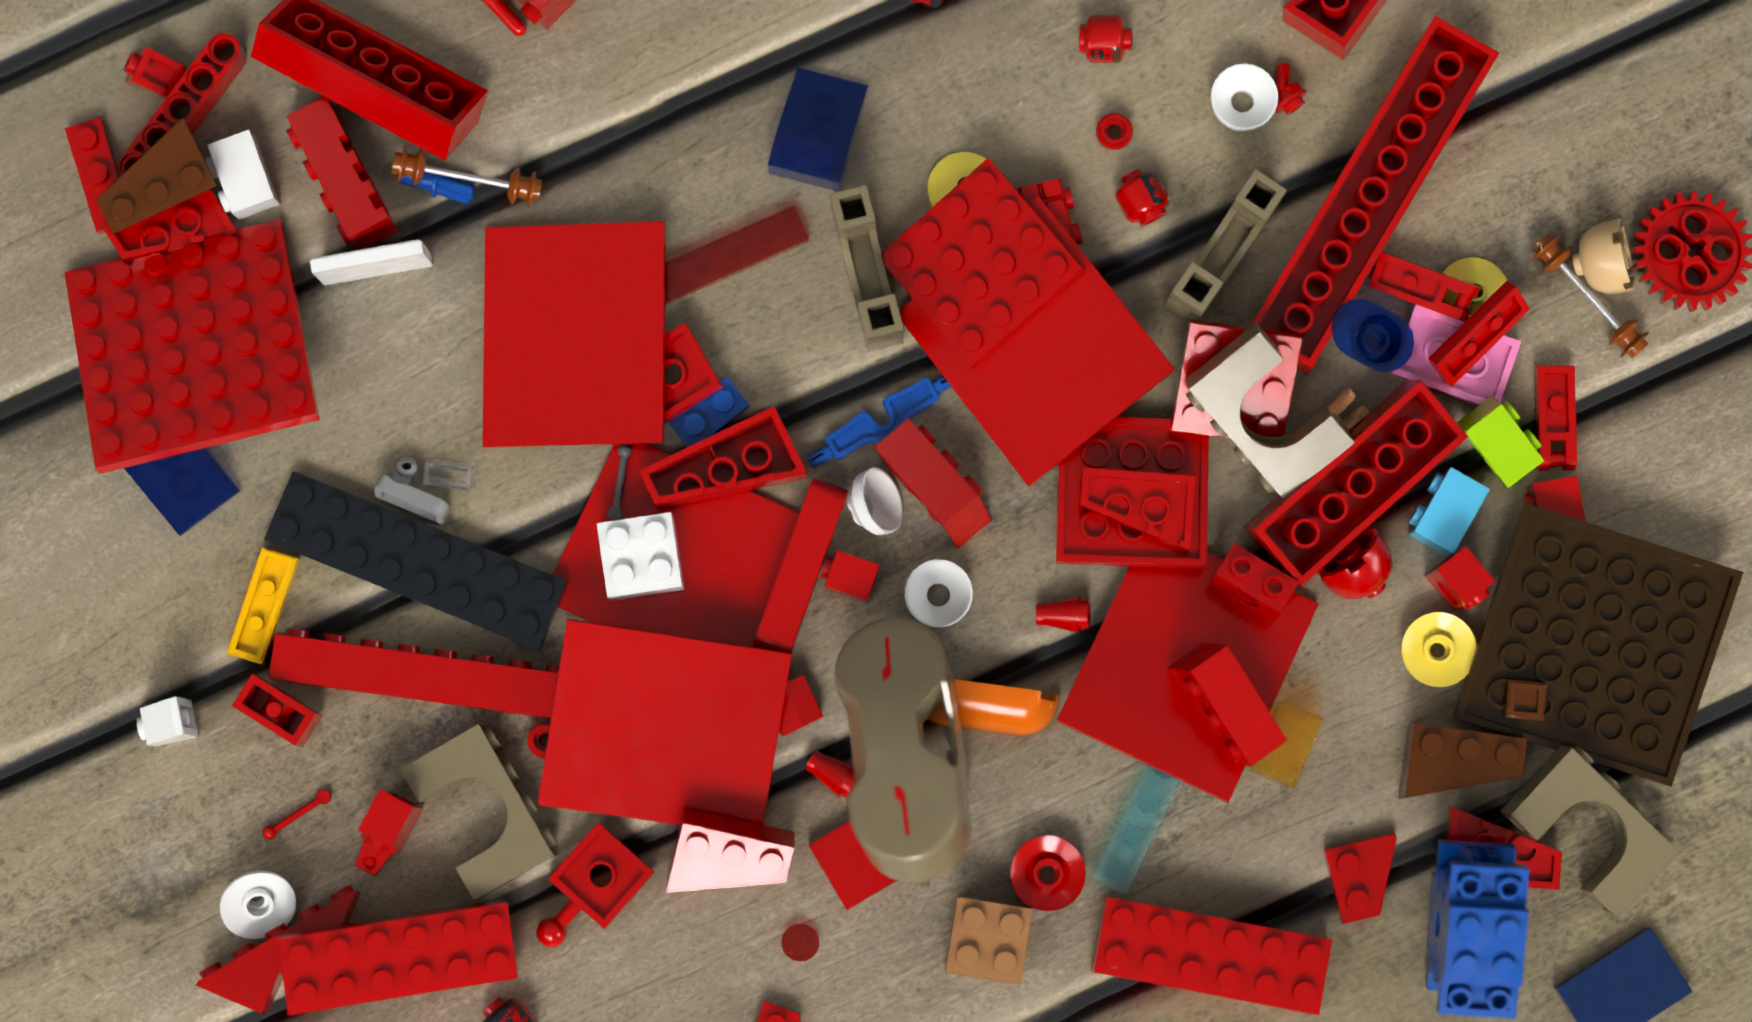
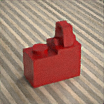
(385, 830)

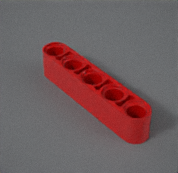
(187, 93)
(801, 566)

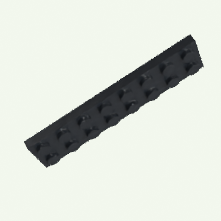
(416, 560)

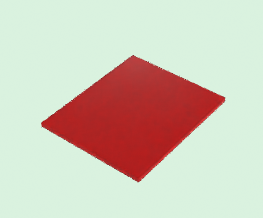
(574, 335)
(1057, 374)
(726, 553)
(1135, 702)
(662, 725)

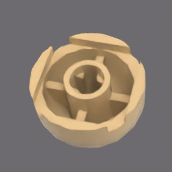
(1605, 258)

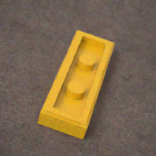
(262, 606)

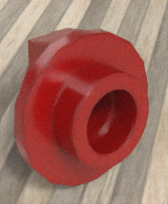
(1289, 96)

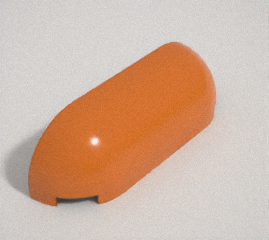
(1000, 708)

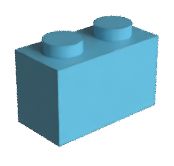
(1448, 511)

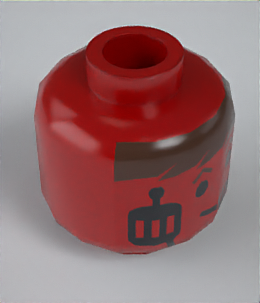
(1105, 38)

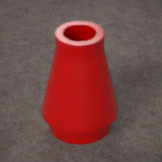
(1065, 614)
(832, 772)

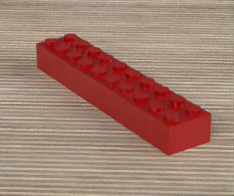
(1376, 187)

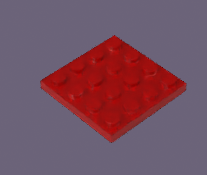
(981, 263)
(1132, 446)

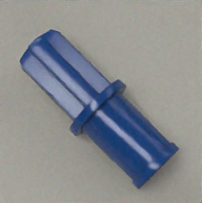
(444, 186)

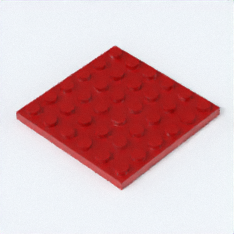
(190, 347)

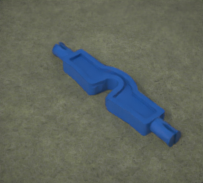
(864, 429)

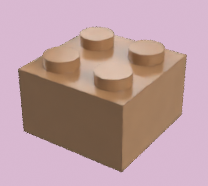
(988, 940)

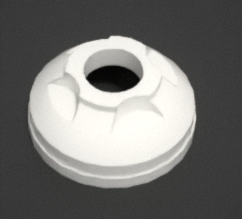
(1255, 83)
(876, 502)
(942, 573)

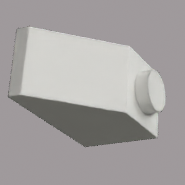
(167, 722)

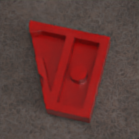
(1360, 876)

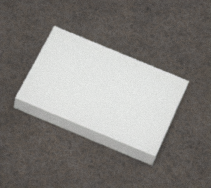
(371, 262)

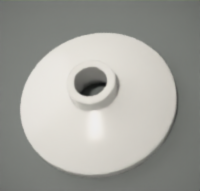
(257, 918)

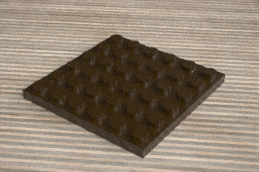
(1614, 634)

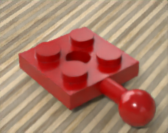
(698, 374)
(575, 881)

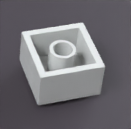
(640, 556)

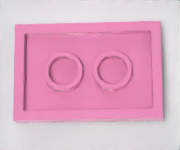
(1481, 382)

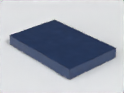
(1625, 984)

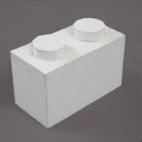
(242, 175)

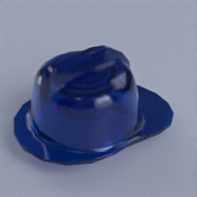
(1372, 335)

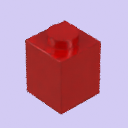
(850, 575)

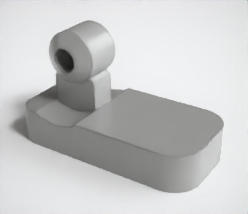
(409, 499)

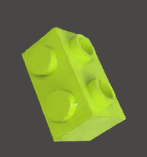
(1501, 441)

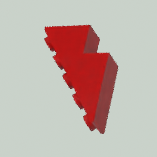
(256, 971)

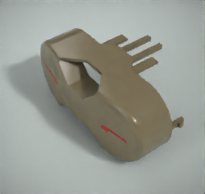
(905, 800)

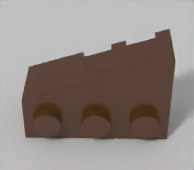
(157, 180)
(1457, 758)

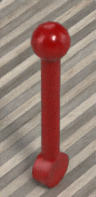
(322, 797)

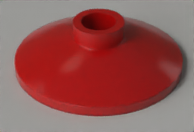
(1068, 871)

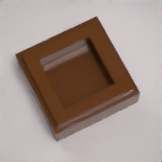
(1525, 699)

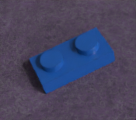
(710, 414)

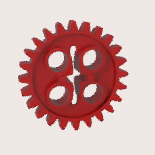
(1715, 228)

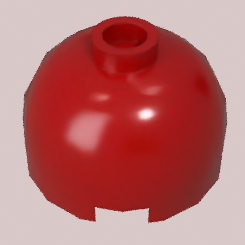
(1360, 567)

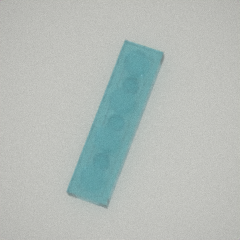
(1136, 829)

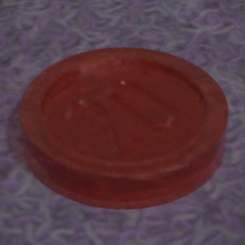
(800, 942)

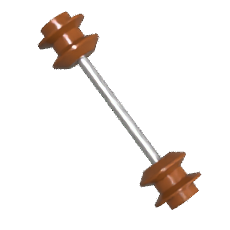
(517, 186)
(1625, 334)

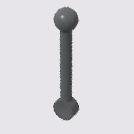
(615, 511)

